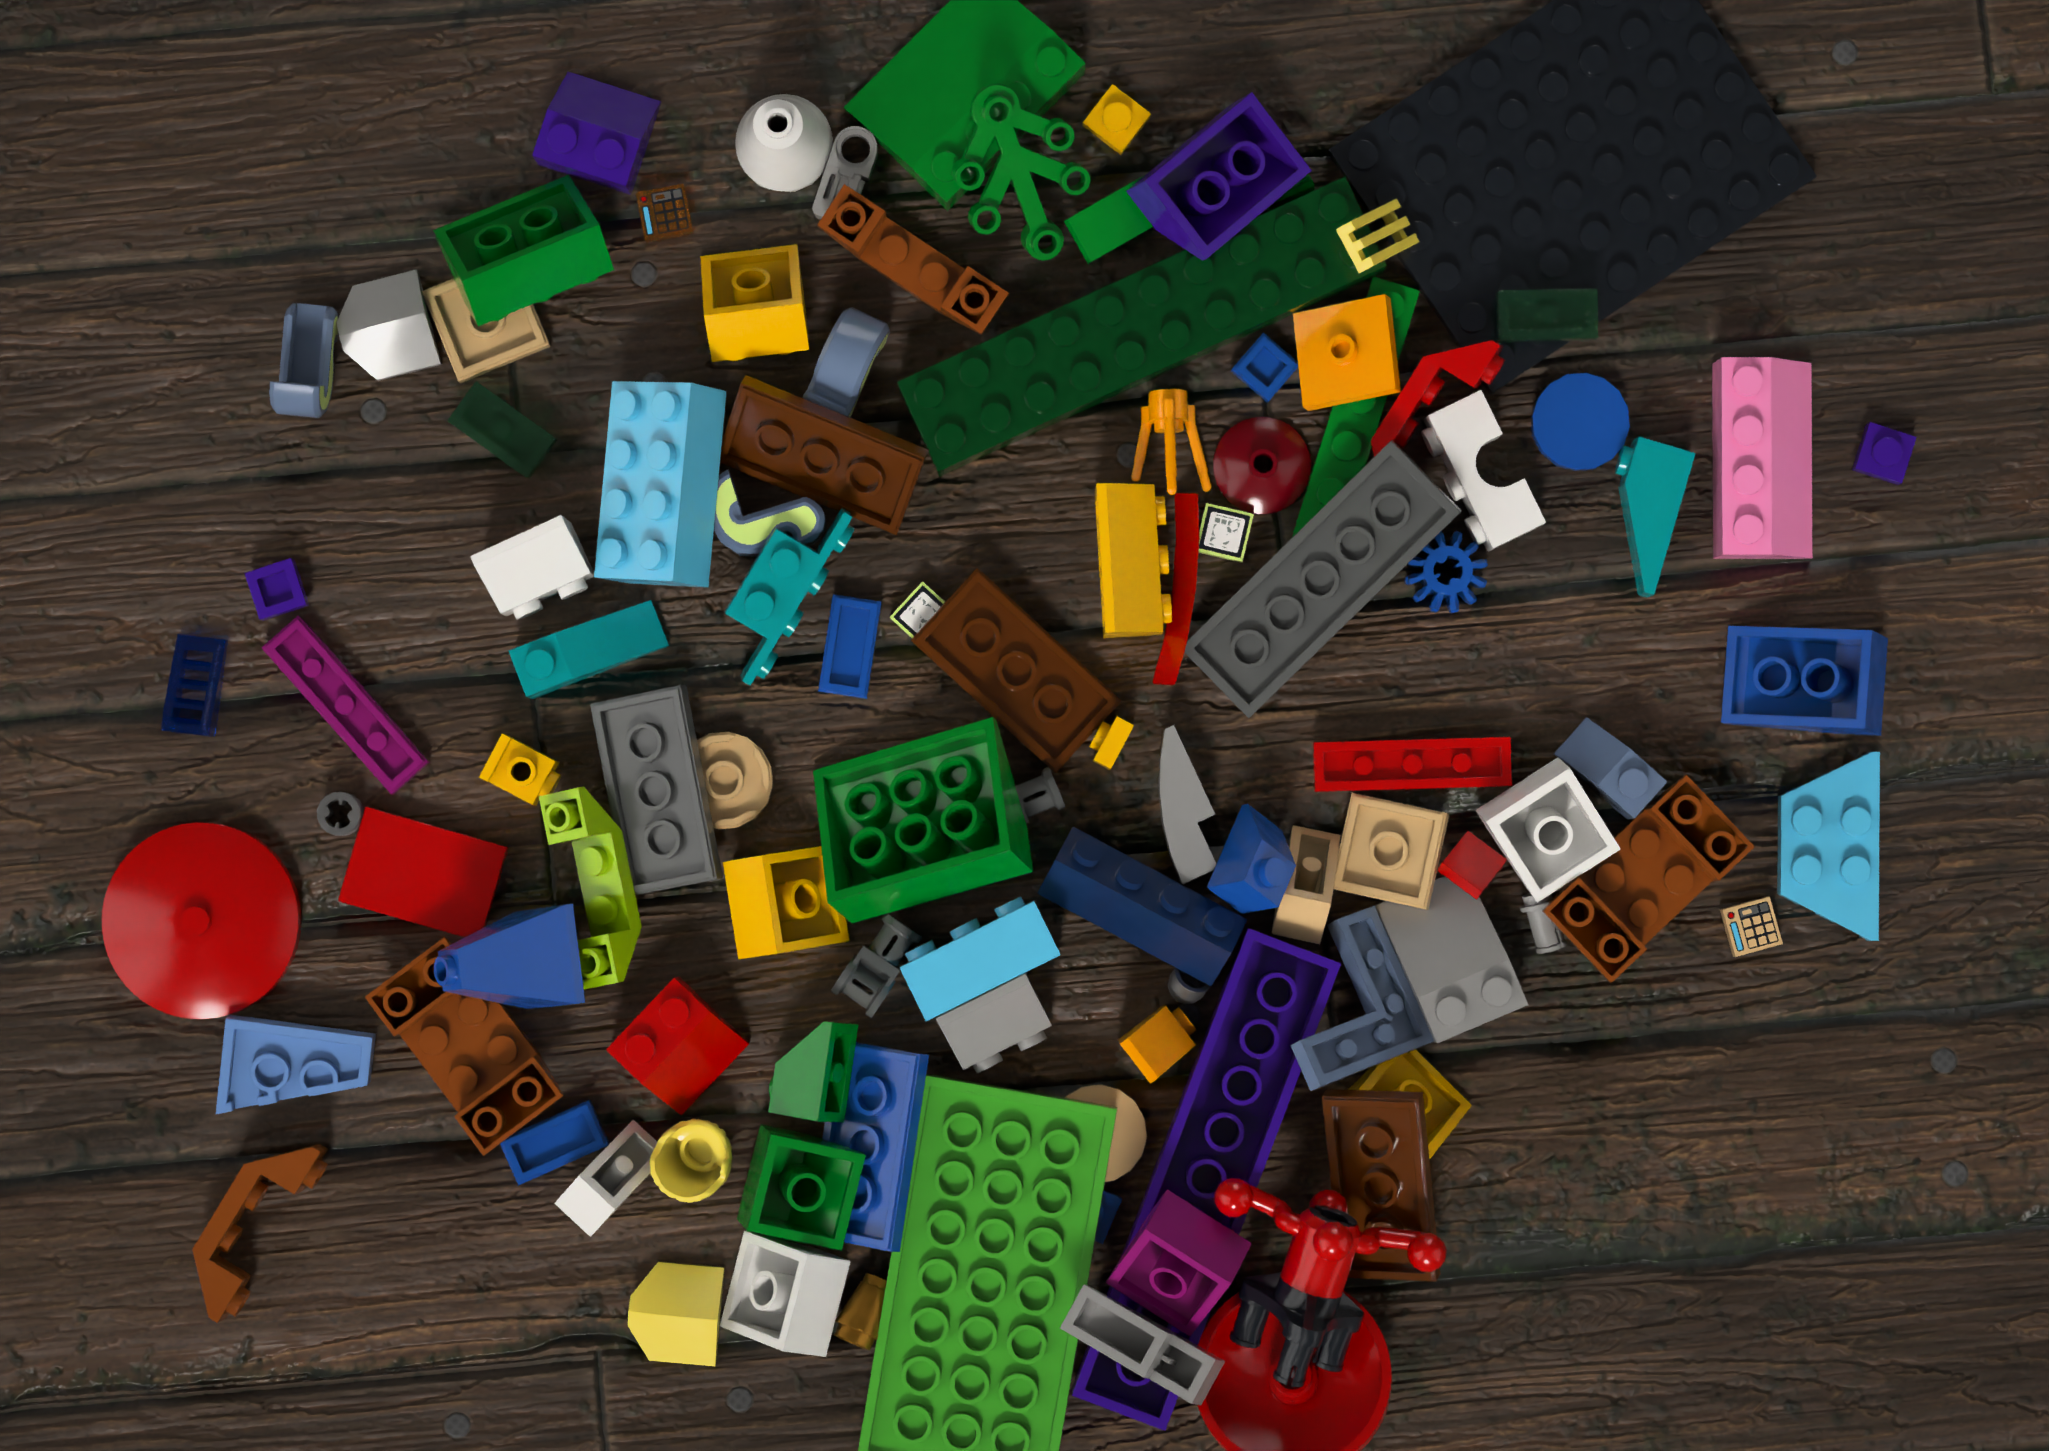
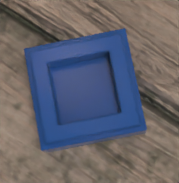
(1265, 367)

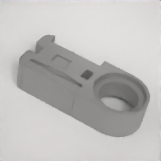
(841, 172)

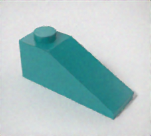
(1650, 500)
(588, 649)

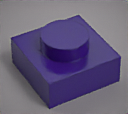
(1884, 453)
(276, 589)

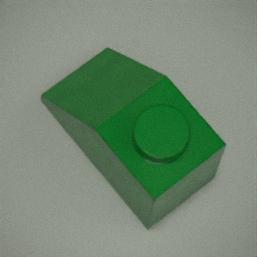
(816, 1075)

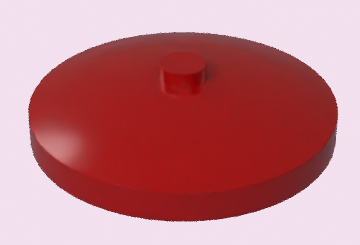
(201, 920)
(1328, 1413)

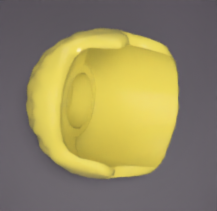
(691, 1160)

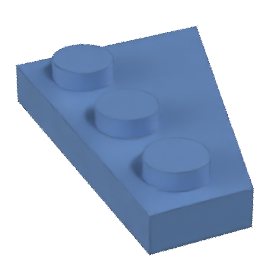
(288, 1060)

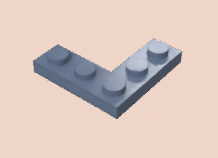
(1392, 1015)

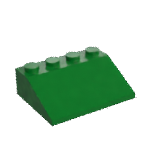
(926, 90)
(920, 822)

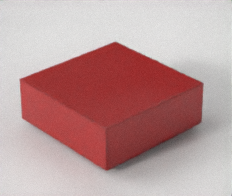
(1472, 865)

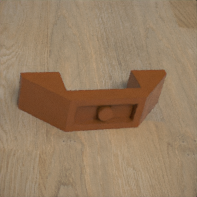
(911, 262)
(220, 1280)

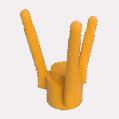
(1168, 412)

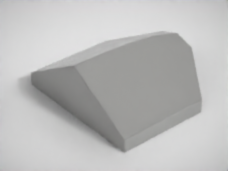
(388, 327)

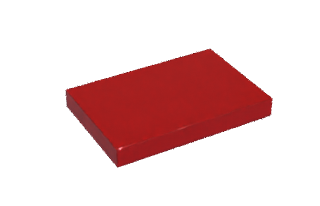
(422, 873)

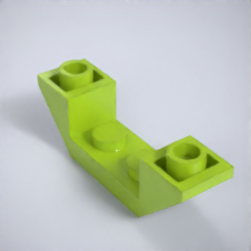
(603, 881)

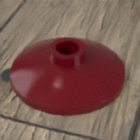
(1254, 490)

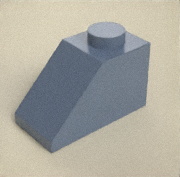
(1610, 768)

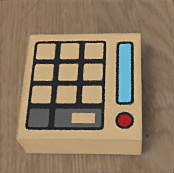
(1751, 926)

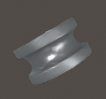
(325, 811)

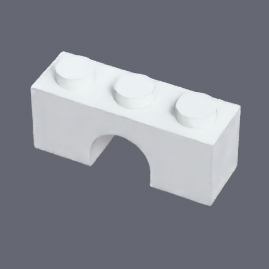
(1494, 512)

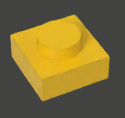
(1116, 119)
(1110, 741)

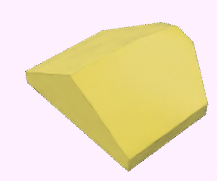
(678, 1313)

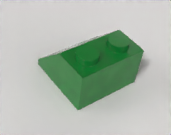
(800, 1187)

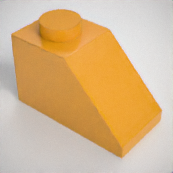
(1159, 1041)

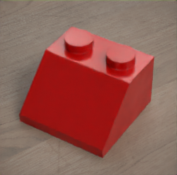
(677, 1046)

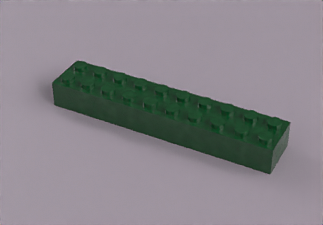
(1135, 329)

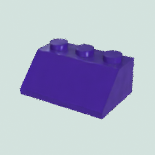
(1220, 178)

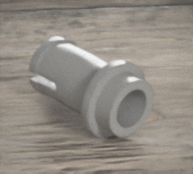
(1544, 931)

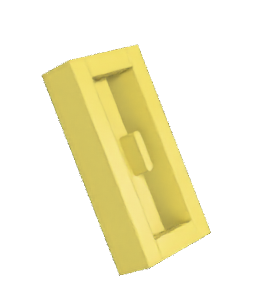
(1393, 227)

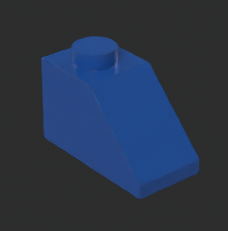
(1253, 864)

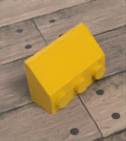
(1131, 559)

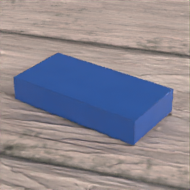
(850, 646)
(554, 1142)

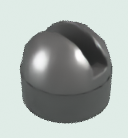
(1185, 987)

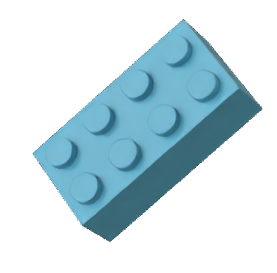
(660, 483)

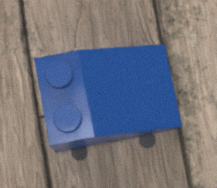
(1805, 679)

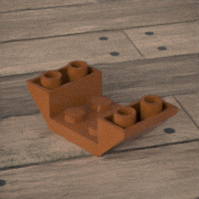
(1661, 866)
(468, 1050)

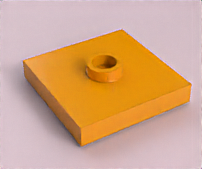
(1346, 352)

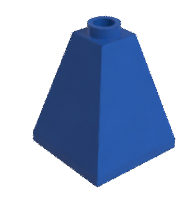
(517, 961)

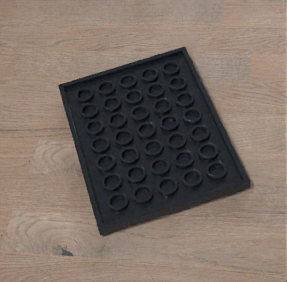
(1573, 158)

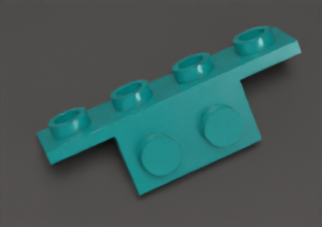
(777, 586)

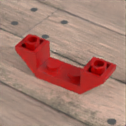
(1468, 363)

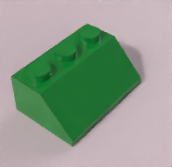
(524, 250)

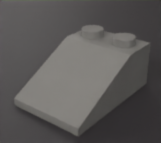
(1452, 960)

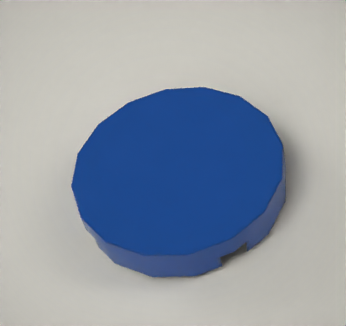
(1580, 421)

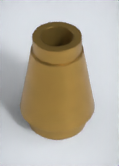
(862, 1313)

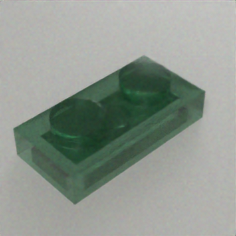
(1547, 315)
(502, 430)

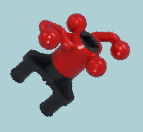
(1312, 1281)

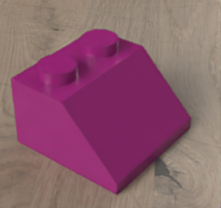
(1179, 1263)

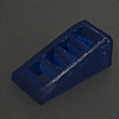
(174, 701)

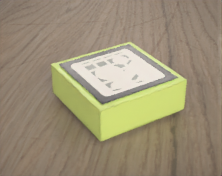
(1224, 532)
(917, 609)

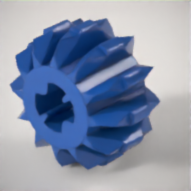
(1453, 586)

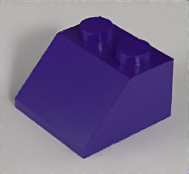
(596, 132)

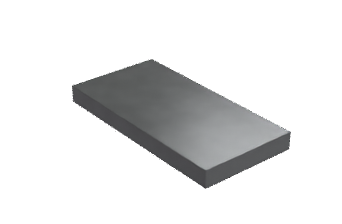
(657, 788)

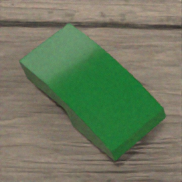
(1107, 224)

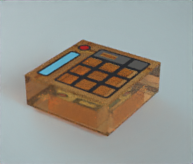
(664, 213)

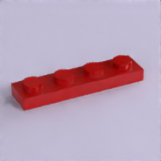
(1412, 764)

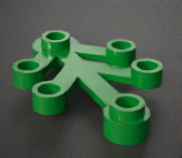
(1015, 166)

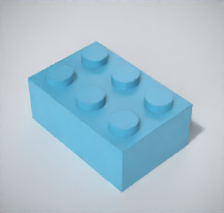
(978, 958)

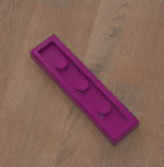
(345, 705)

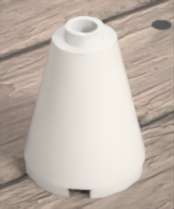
(785, 158)

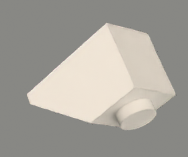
(609, 1179)

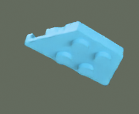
(1833, 845)

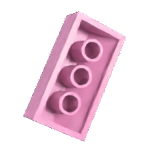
(1762, 458)

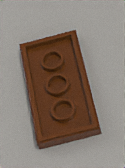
(821, 454)
(1016, 670)
(1382, 1171)

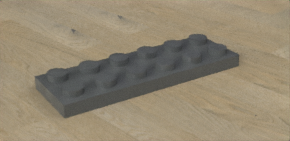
(1321, 578)

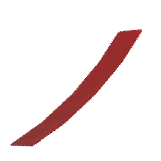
(1183, 588)

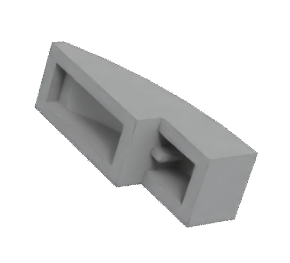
(1181, 808)
(1142, 1345)

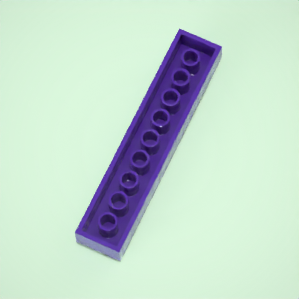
(1222, 1124)

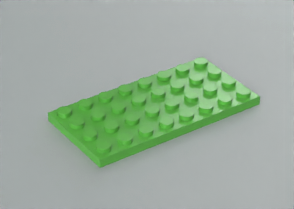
(988, 1271)

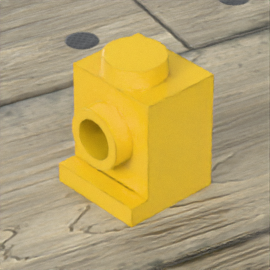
(506, 756)

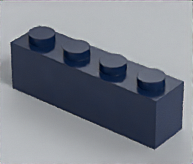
(1142, 906)

